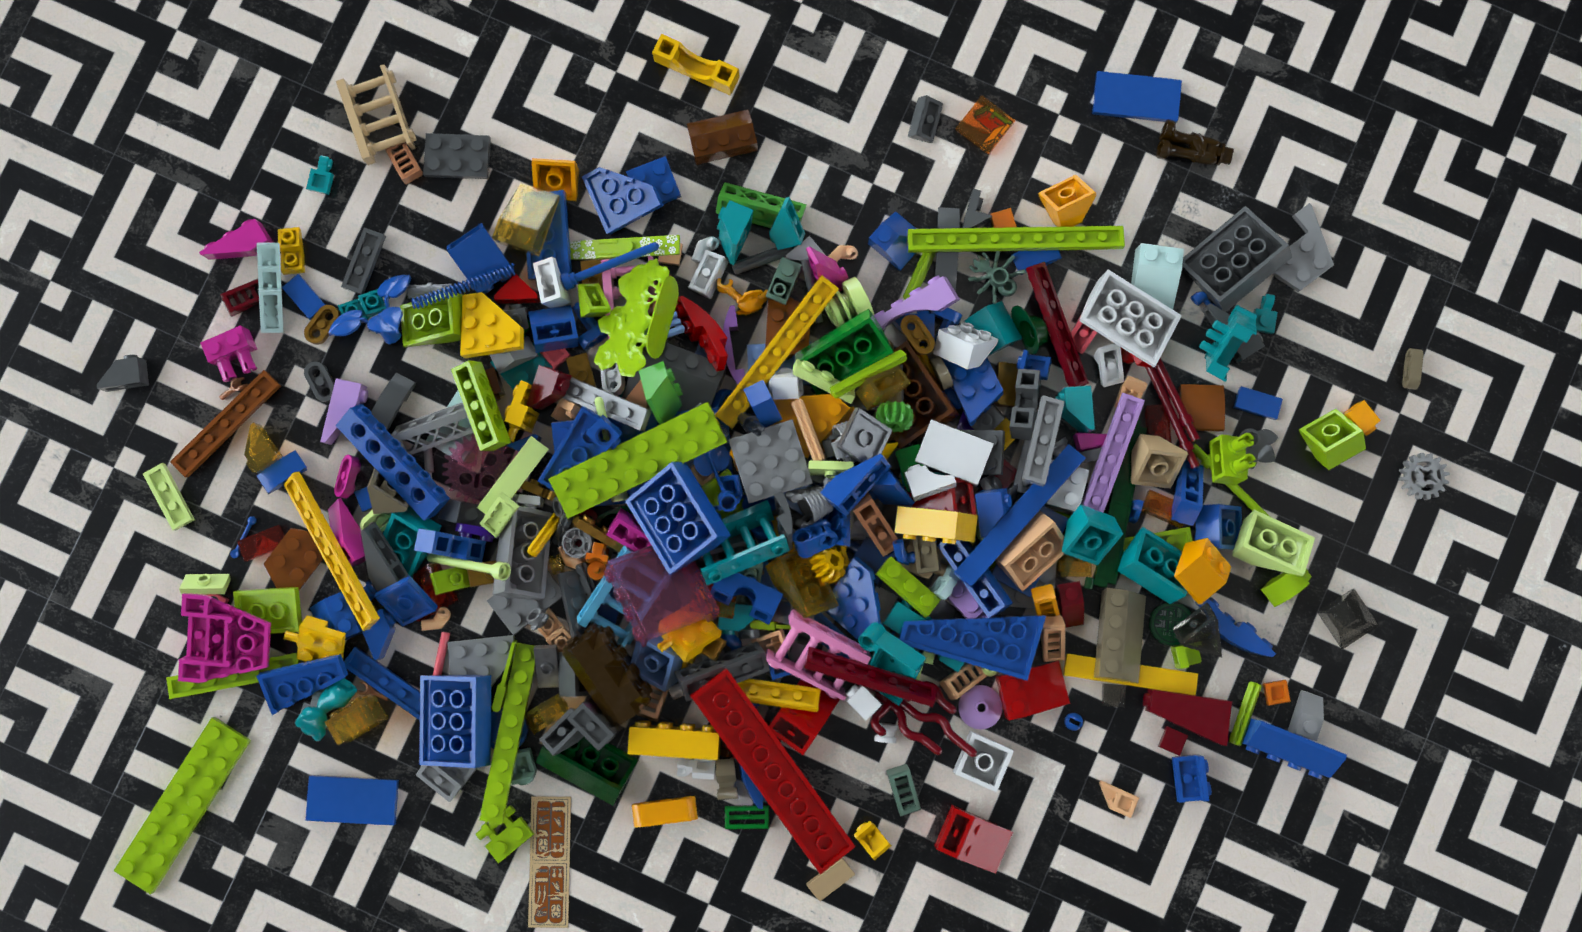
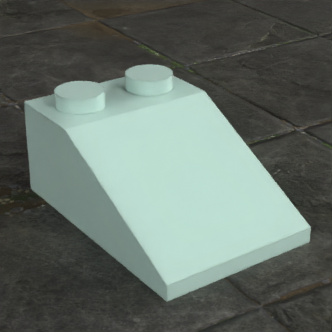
(1158, 271)

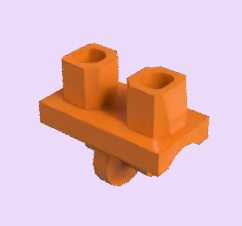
(597, 561)

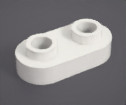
(611, 378)

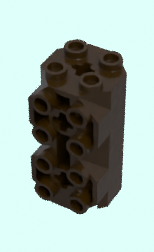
(606, 674)

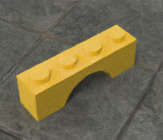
(711, 73)

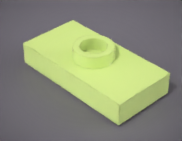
(829, 468)
(499, 515)
(205, 583)

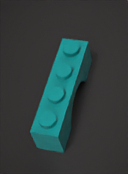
(903, 612)

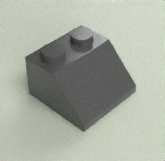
(568, 681)

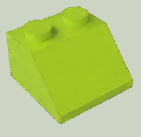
(1333, 438)

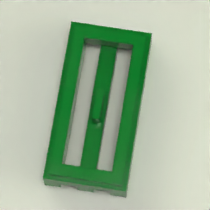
(746, 816)

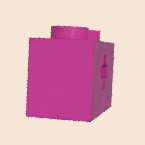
(627, 531)

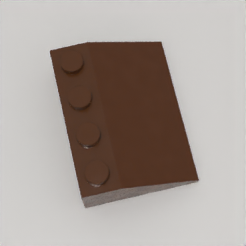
(924, 396)

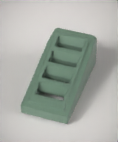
(900, 771)

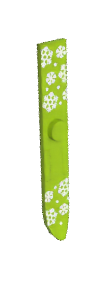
(615, 247)

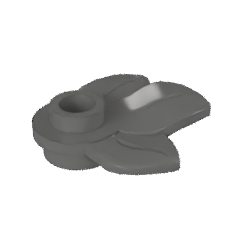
(1262, 446)

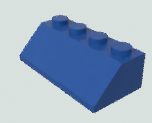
(1292, 748)

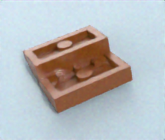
(1205, 405)

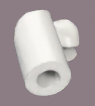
(708, 243)

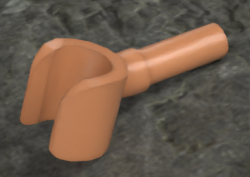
(235, 386)
(370, 690)

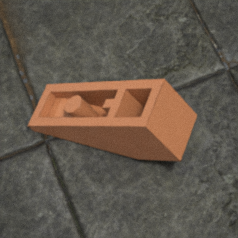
(875, 524)

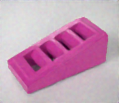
(1088, 441)

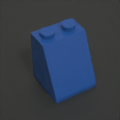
(478, 254)

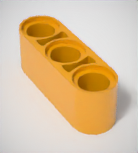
(664, 811)

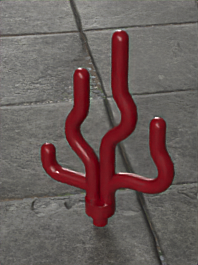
(924, 717)

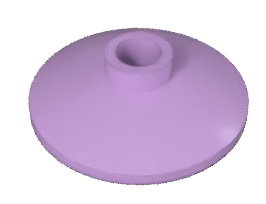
(972, 698)

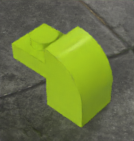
(1285, 587)

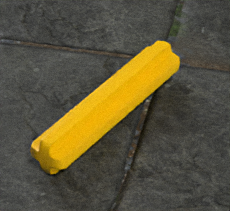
(543, 536)

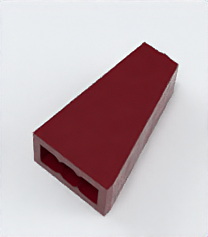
(1194, 713)

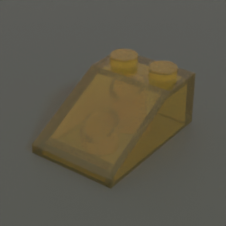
(526, 219)
(799, 586)

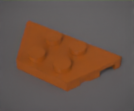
(776, 317)
(293, 559)

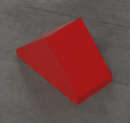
(516, 292)

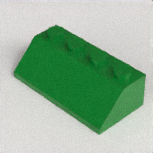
(848, 348)

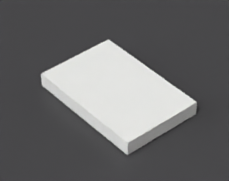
(954, 452)

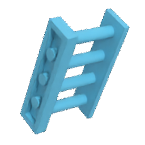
(602, 596)

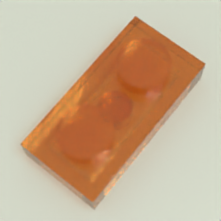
(1159, 507)

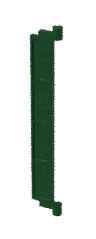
(1120, 508)

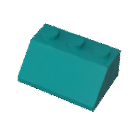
(1152, 565)

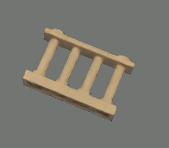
(355, 111)

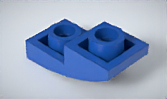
(1025, 259)
(277, 473)

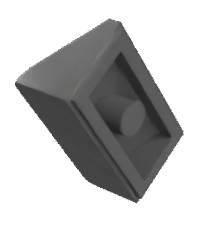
(925, 119)

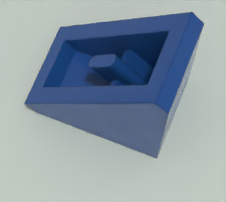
(762, 404)

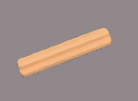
(808, 430)

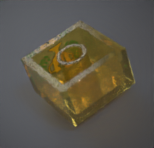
(355, 720)

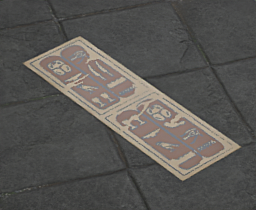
(549, 862)

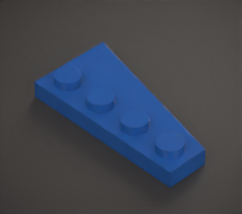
(298, 681)

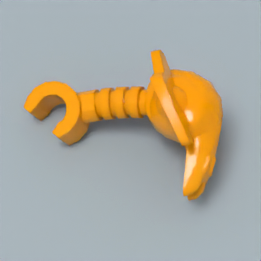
(748, 302)

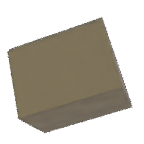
(383, 496)

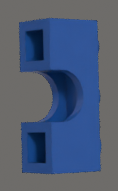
(449, 545)
(763, 598)

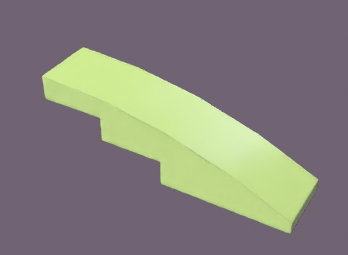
(515, 473)

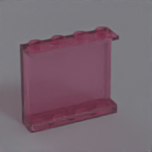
(656, 600)

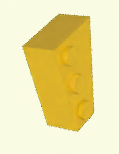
(935, 524)

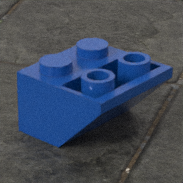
(553, 328)

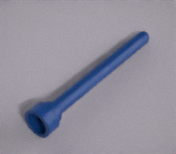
(570, 279)

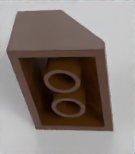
(722, 137)

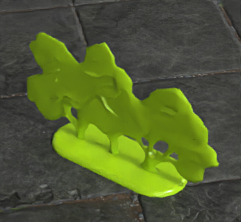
(628, 322)

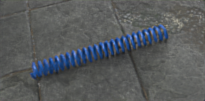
(479, 278)

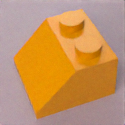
(1202, 569)

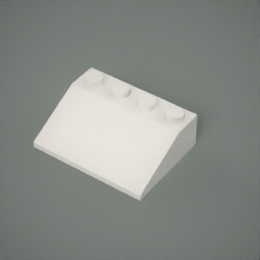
(1129, 317)

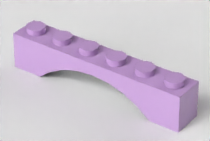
(935, 296)

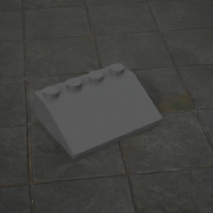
(1236, 258)
(692, 371)

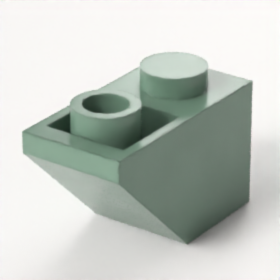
(784, 280)

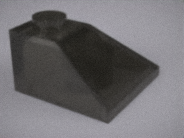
(1347, 618)

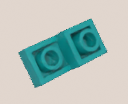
(368, 303)

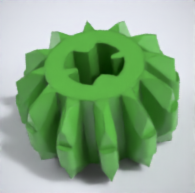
(895, 415)

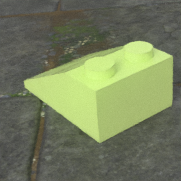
(1273, 544)

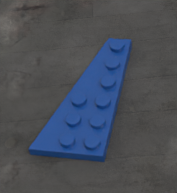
(989, 643)

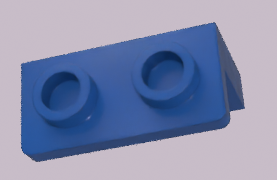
(1191, 778)

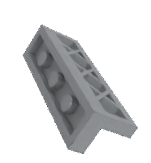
(428, 423)

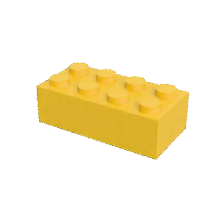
(674, 741)

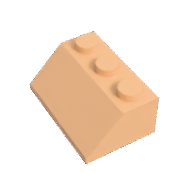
(1032, 551)

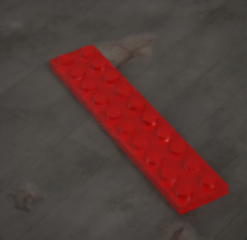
(772, 771)

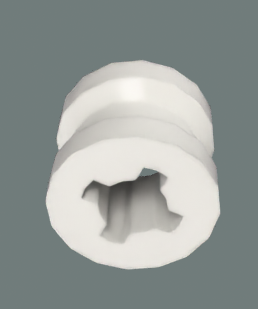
(890, 734)

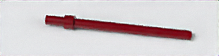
(1186, 420)
(1185, 443)

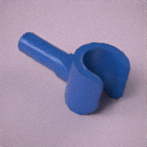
(1199, 298)

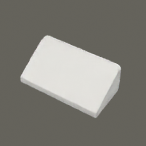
(708, 271)

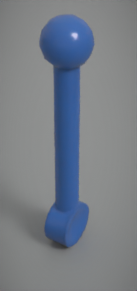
(236, 552)

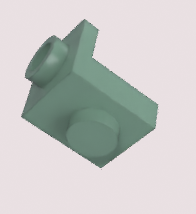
(524, 767)

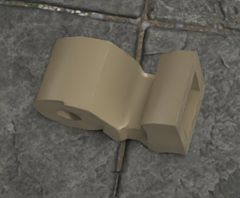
(726, 779)

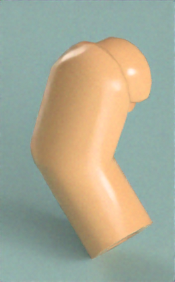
(439, 620)

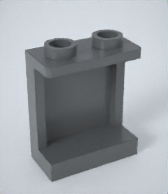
(592, 724)

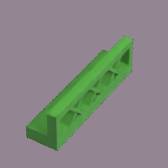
(763, 212)

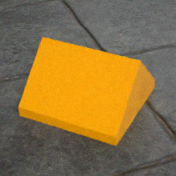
(555, 176)

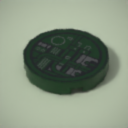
(1164, 619)

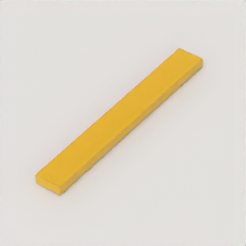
(778, 348)
(331, 551)

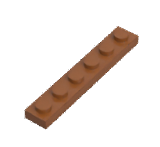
(225, 424)

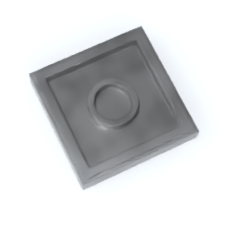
(863, 436)

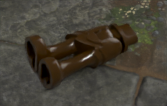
(1201, 148)

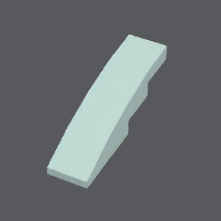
(270, 287)

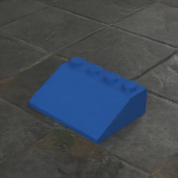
(677, 517)
(455, 720)

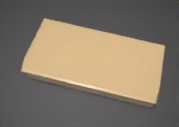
(831, 879)

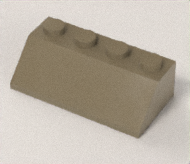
(1120, 635)

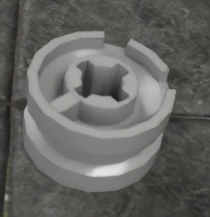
(572, 550)

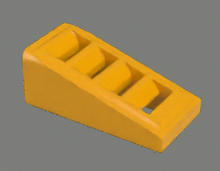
(1045, 600)

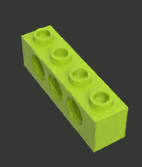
(480, 406)

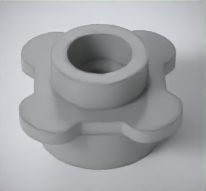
(537, 618)

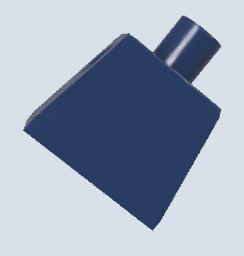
(870, 555)

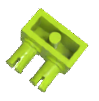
(1230, 459)

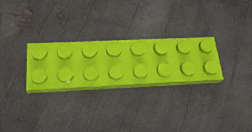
(637, 460)
(182, 805)

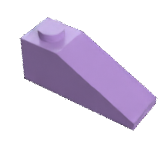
(344, 396)

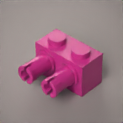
(230, 346)

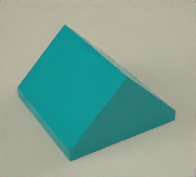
(998, 322)

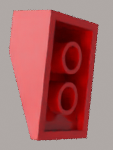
(1039, 693)

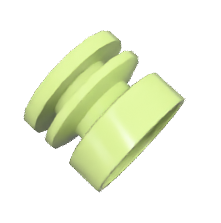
(849, 303)

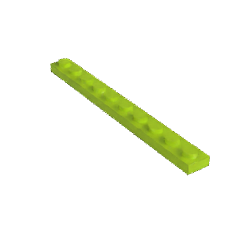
(1015, 239)

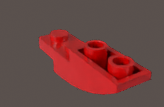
(703, 328)

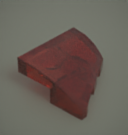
(424, 580)

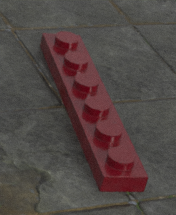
(1057, 325)
(870, 676)

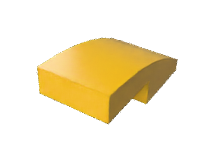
(291, 251)

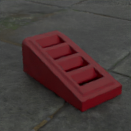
(233, 293)

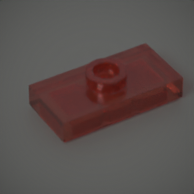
(1158, 422)
(260, 543)

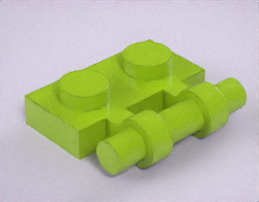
(509, 839)

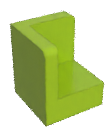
(1185, 656)

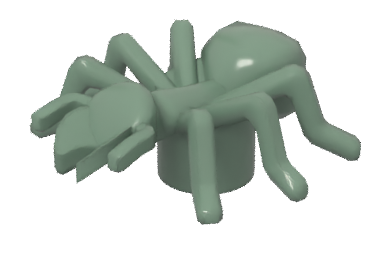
(998, 276)

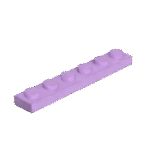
(1112, 452)

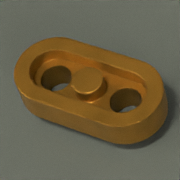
(321, 323)
(917, 335)

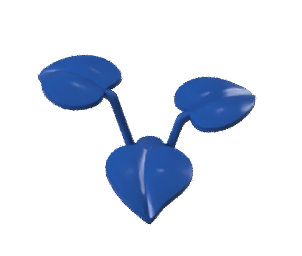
(385, 322)
(718, 460)

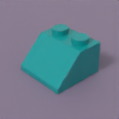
(734, 228)
(1078, 407)
(1090, 534)

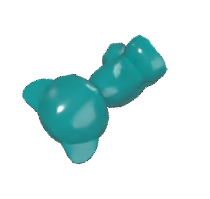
(334, 696)

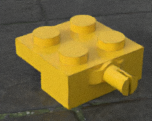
(518, 414)
(690, 639)
(316, 640)

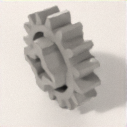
(1433, 474)

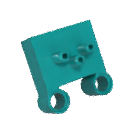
(1220, 353)
(890, 654)

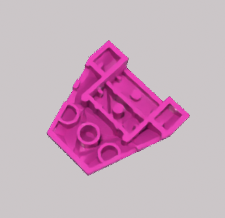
(221, 640)

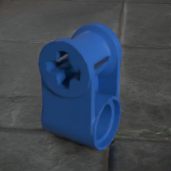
(812, 538)

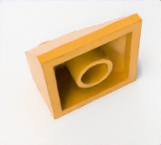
(1068, 201)

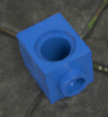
(594, 433)

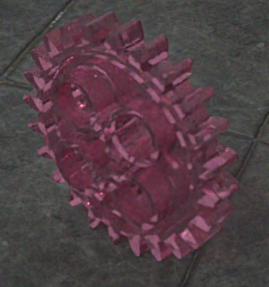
(457, 466)

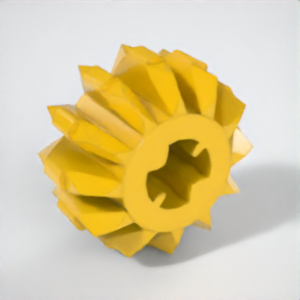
(829, 565)

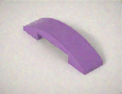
(731, 325)

